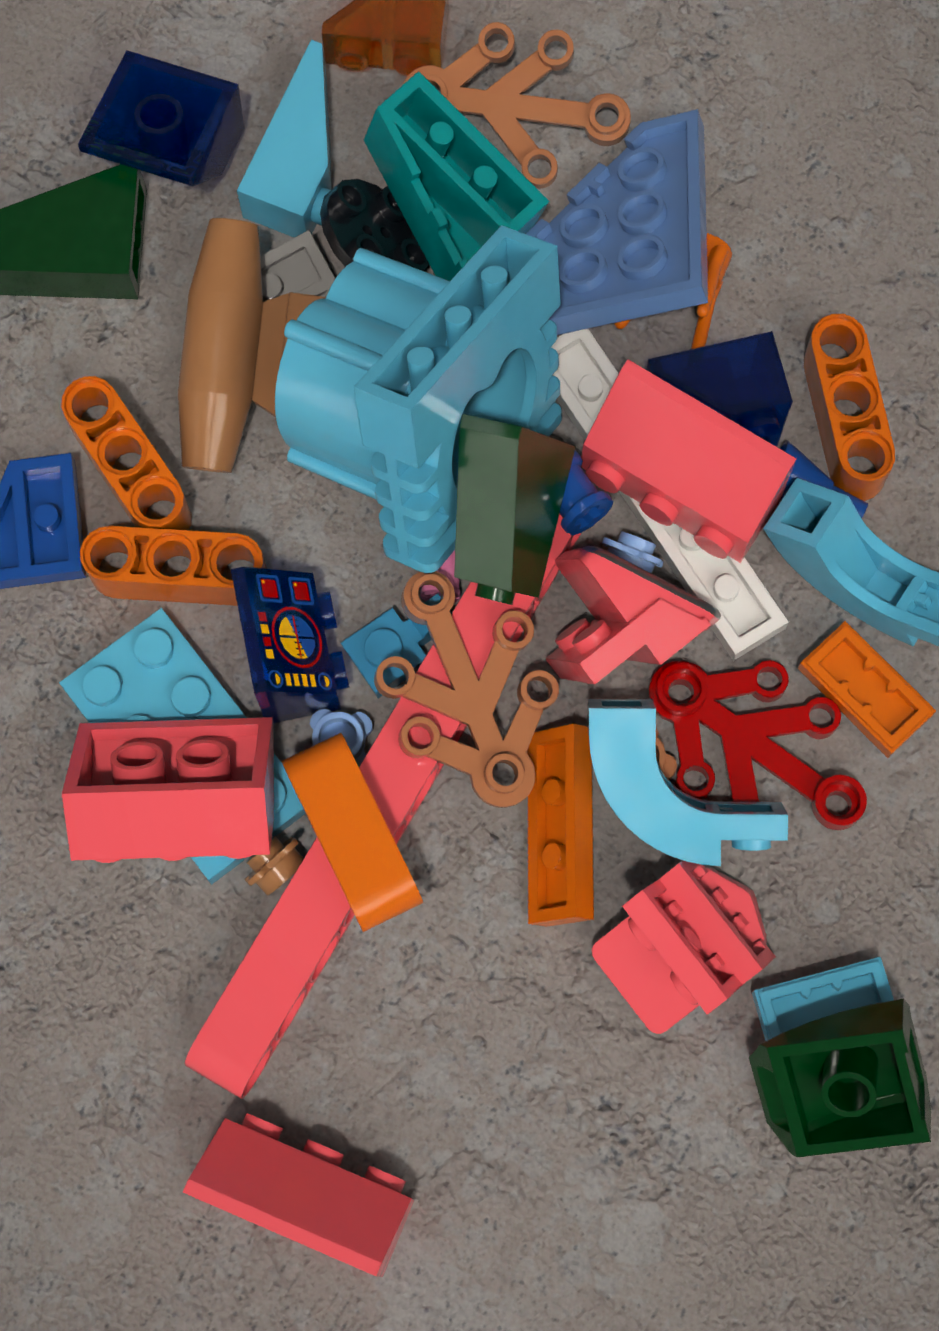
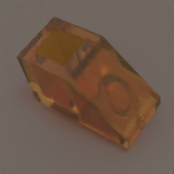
(387, 35)

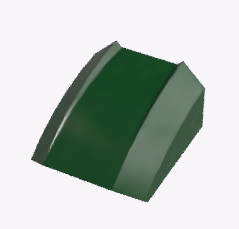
(845, 1082)

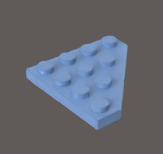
(635, 229)

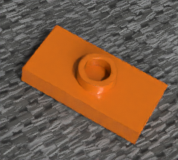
(866, 689)

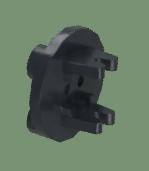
(368, 218)

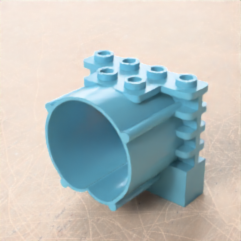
(395, 361)

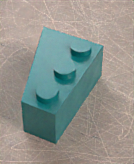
(447, 176)

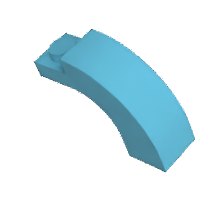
(851, 566)
(652, 807)

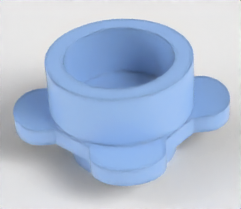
(634, 550)
(353, 728)

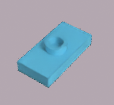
(820, 995)

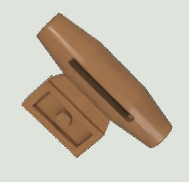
(229, 345)

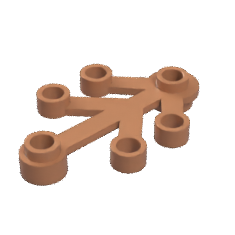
(505, 105)
(470, 699)

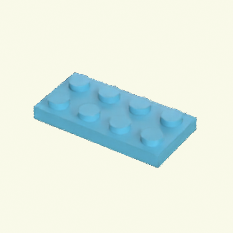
(161, 678)

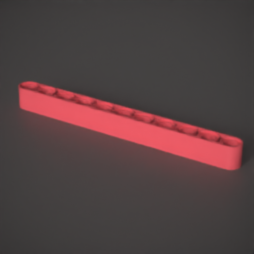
(313, 908)

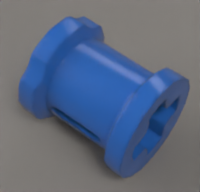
(582, 502)

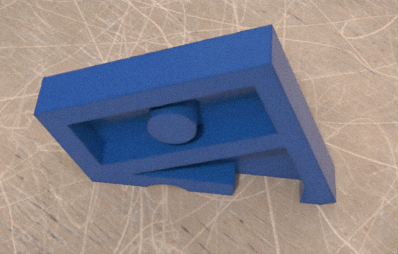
(40, 522)

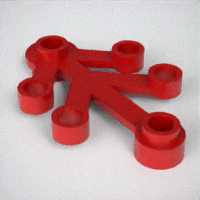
(748, 737)

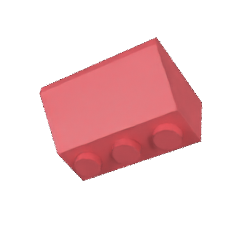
(685, 463)
(170, 789)
(302, 1193)

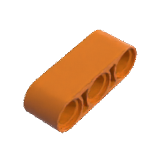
(855, 381)
(115, 436)
(149, 551)
(352, 832)

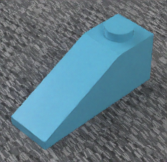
(293, 159)

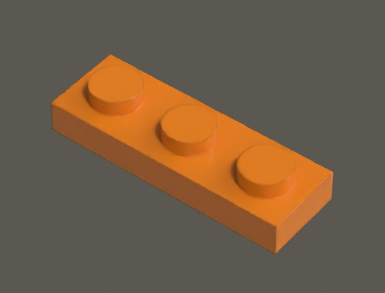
(560, 828)

